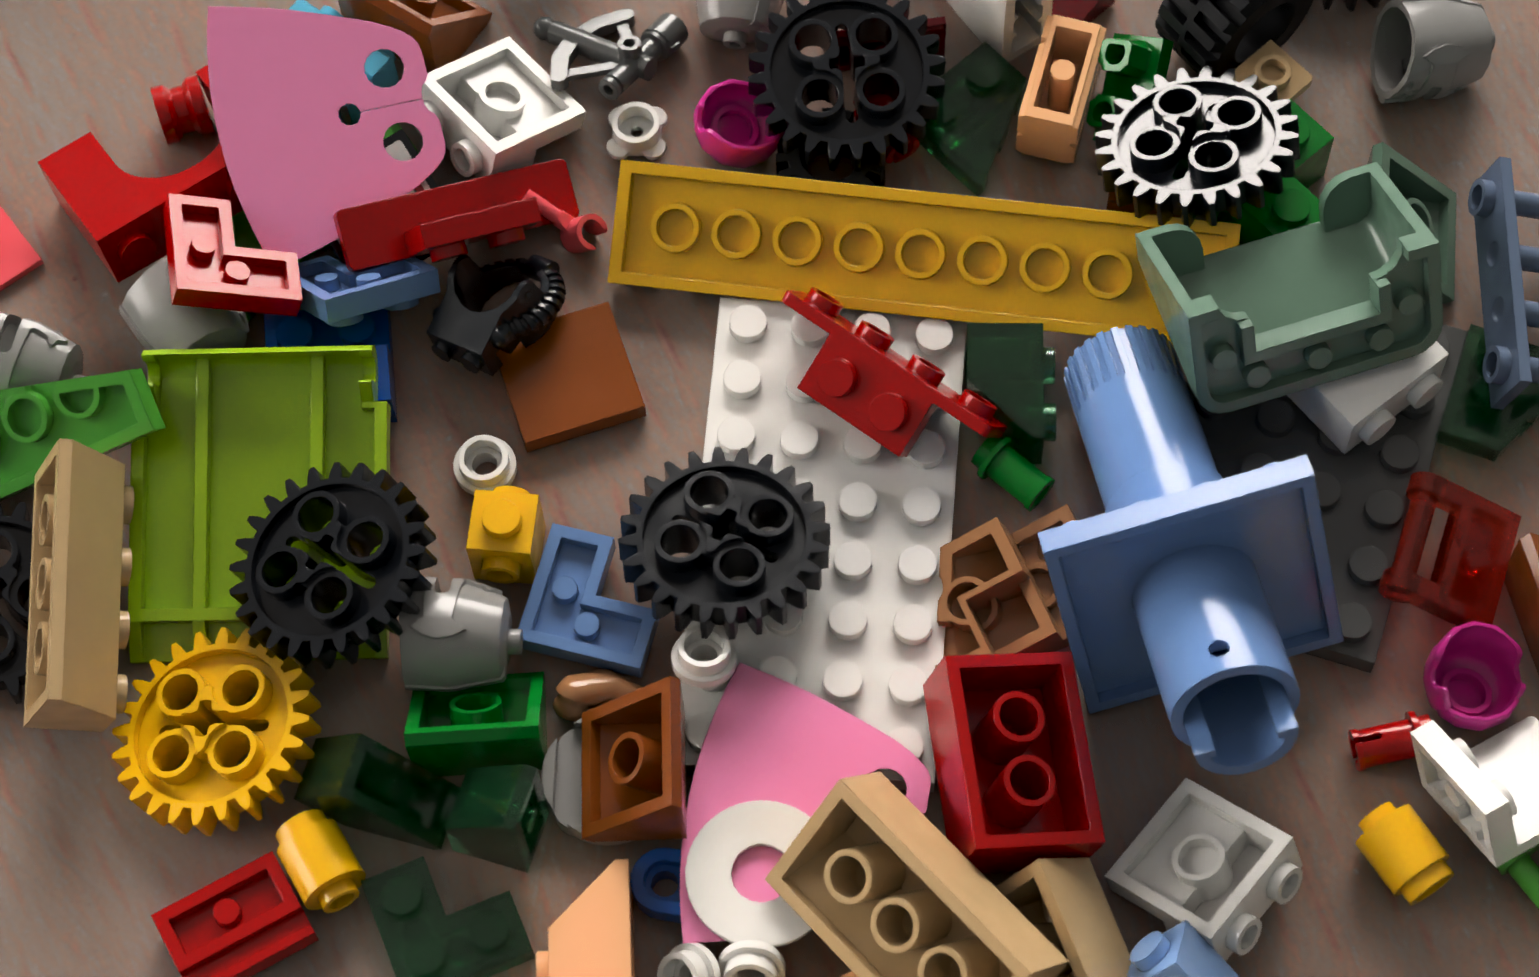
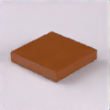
(571, 379)

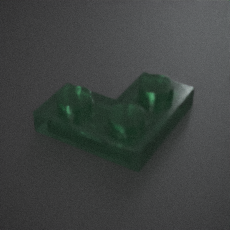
(433, 944)

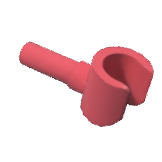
(570, 227)

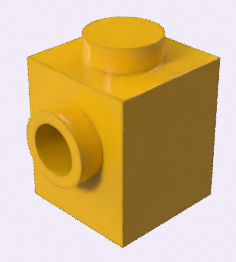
(505, 535)

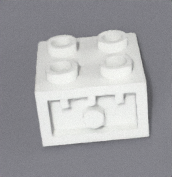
(1485, 788)

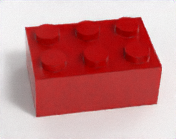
(1013, 759)

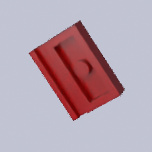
(236, 923)

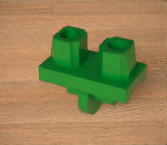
(1127, 62)

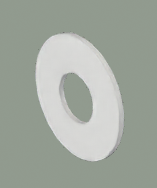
(711, 865)

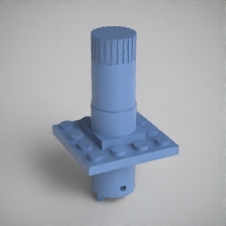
(1187, 574)

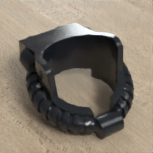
(475, 337)

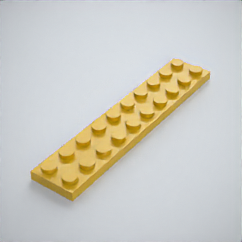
(887, 248)

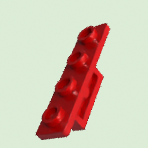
(452, 216)
(876, 386)

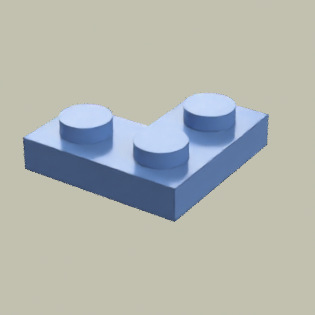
(344, 296)
(570, 616)

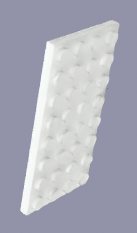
(874, 621)

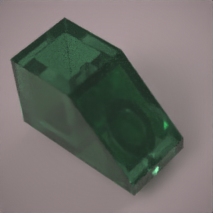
(1010, 371)

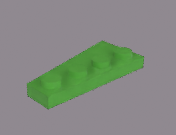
(93, 410)

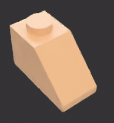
(595, 931)

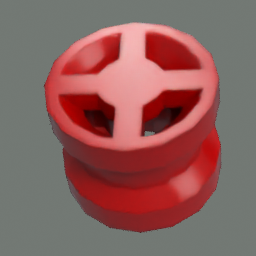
(182, 110)

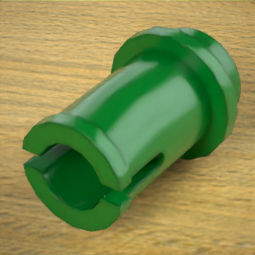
(1012, 471)

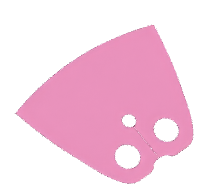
(277, 119)
(785, 749)

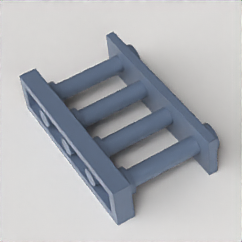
(1500, 264)

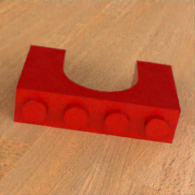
(122, 211)

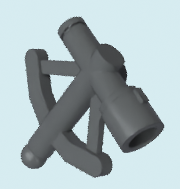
(619, 61)

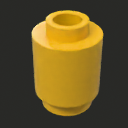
(1404, 852)
(319, 861)

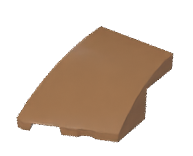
(1000, 591)

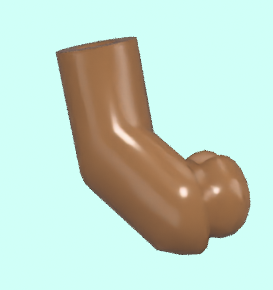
(587, 689)

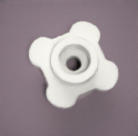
(637, 117)

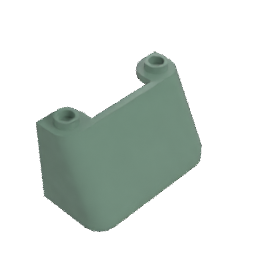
(1301, 301)

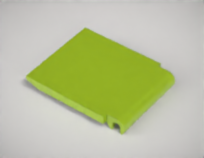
(231, 438)

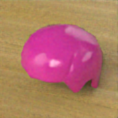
(729, 128)
(1474, 676)

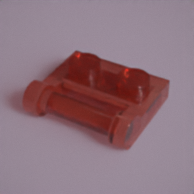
(1469, 558)

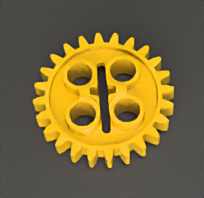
(215, 733)

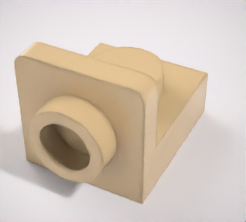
(1276, 68)

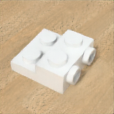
(498, 109)
(1208, 867)

